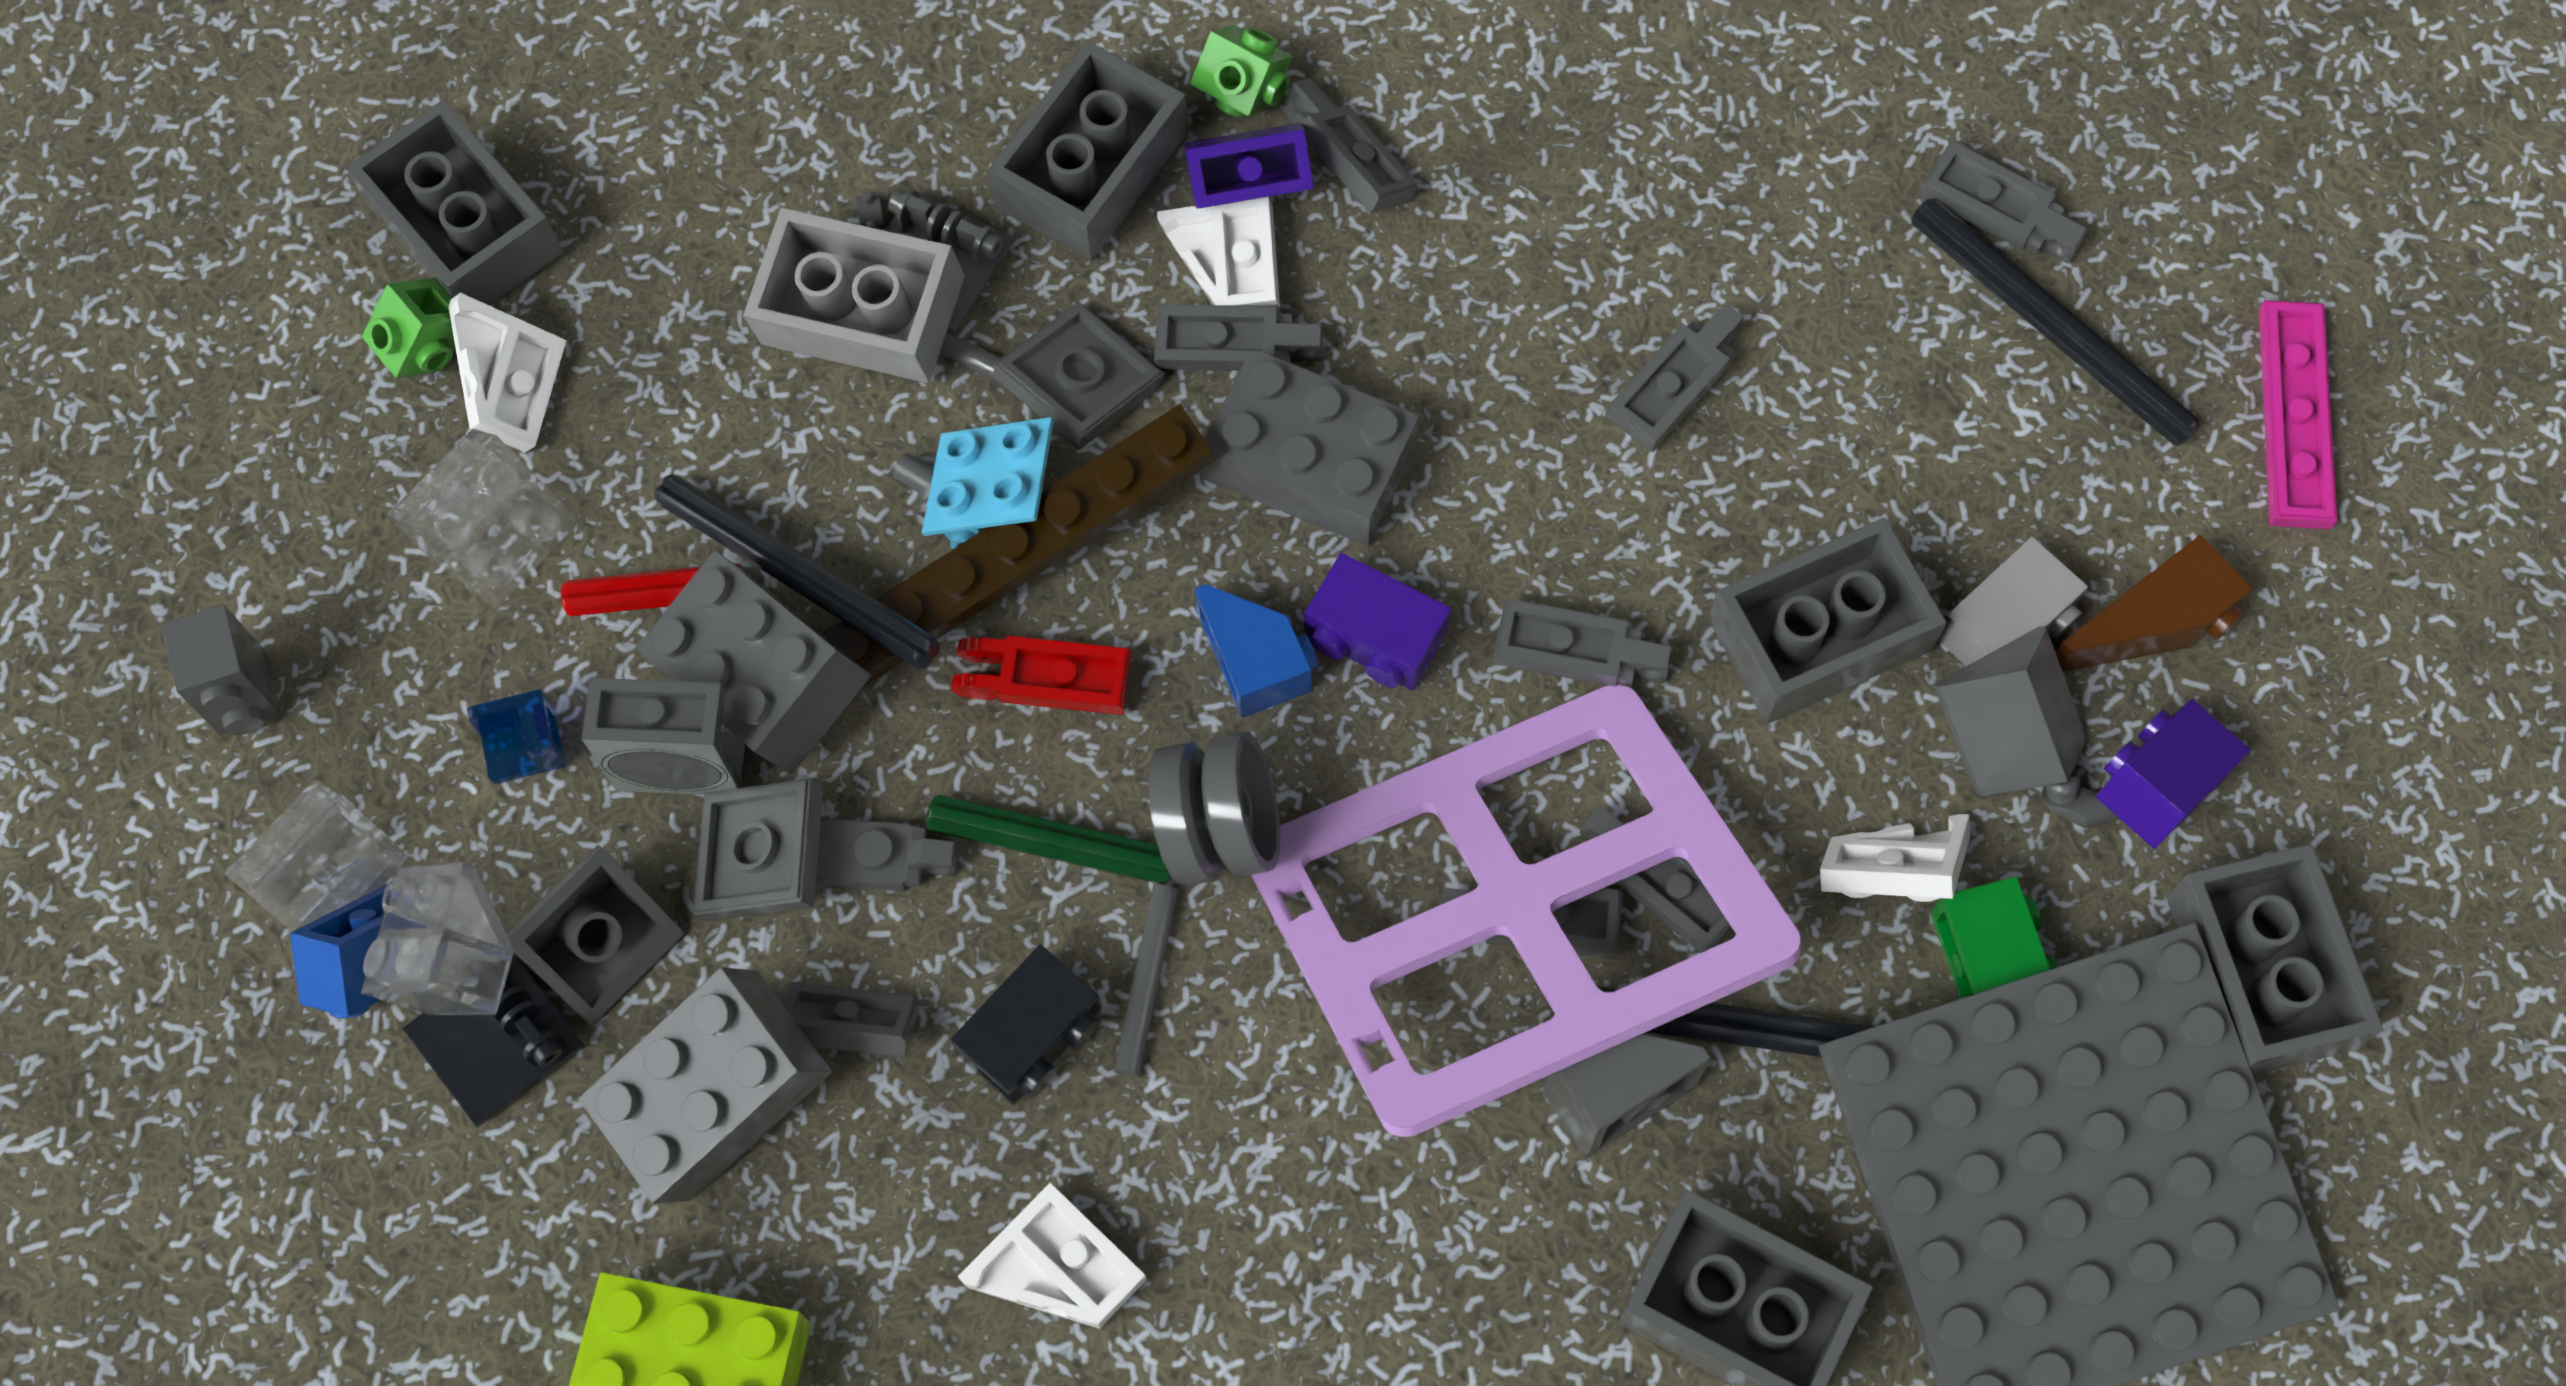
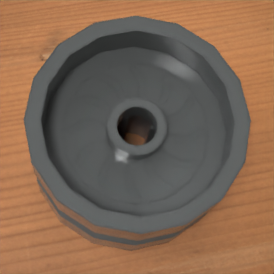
(1214, 809)

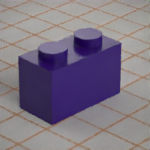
(1248, 165)
(1376, 623)
(2172, 771)

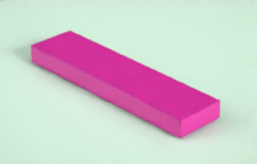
(2297, 415)

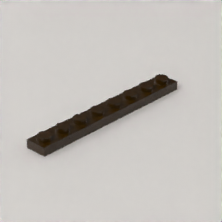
(1012, 554)

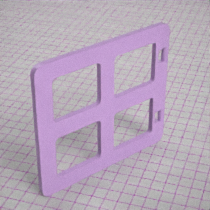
(1520, 904)

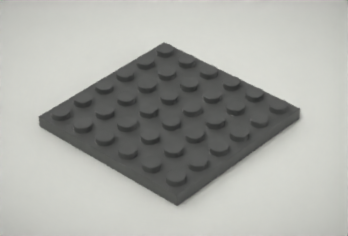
(2079, 1173)

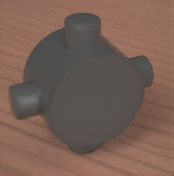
(871, 210)

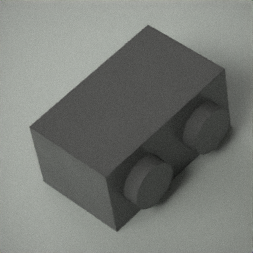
(221, 670)

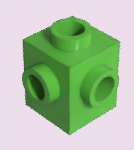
(1242, 70)
(412, 328)

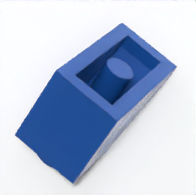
(1255, 650)
(332, 955)

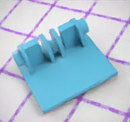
(987, 478)

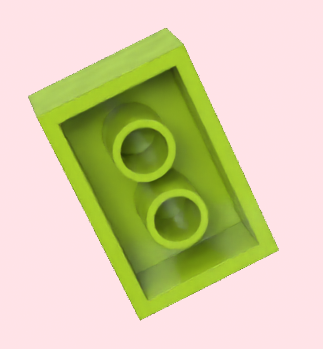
(686, 1338)

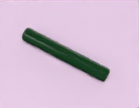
(1046, 839)

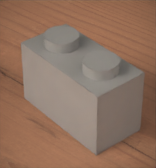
(2015, 599)

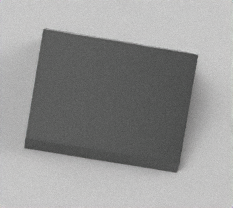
(2014, 717)
(593, 935)

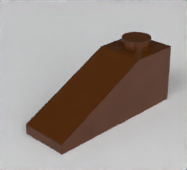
(2164, 612)

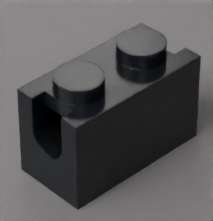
(1028, 1026)

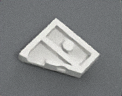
(1228, 250)
(504, 370)
(1897, 862)
(1055, 1264)

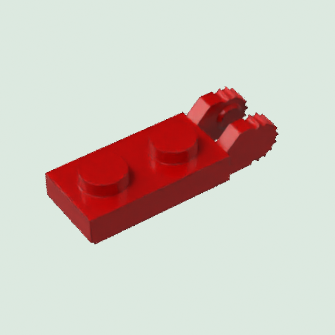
(1046, 673)

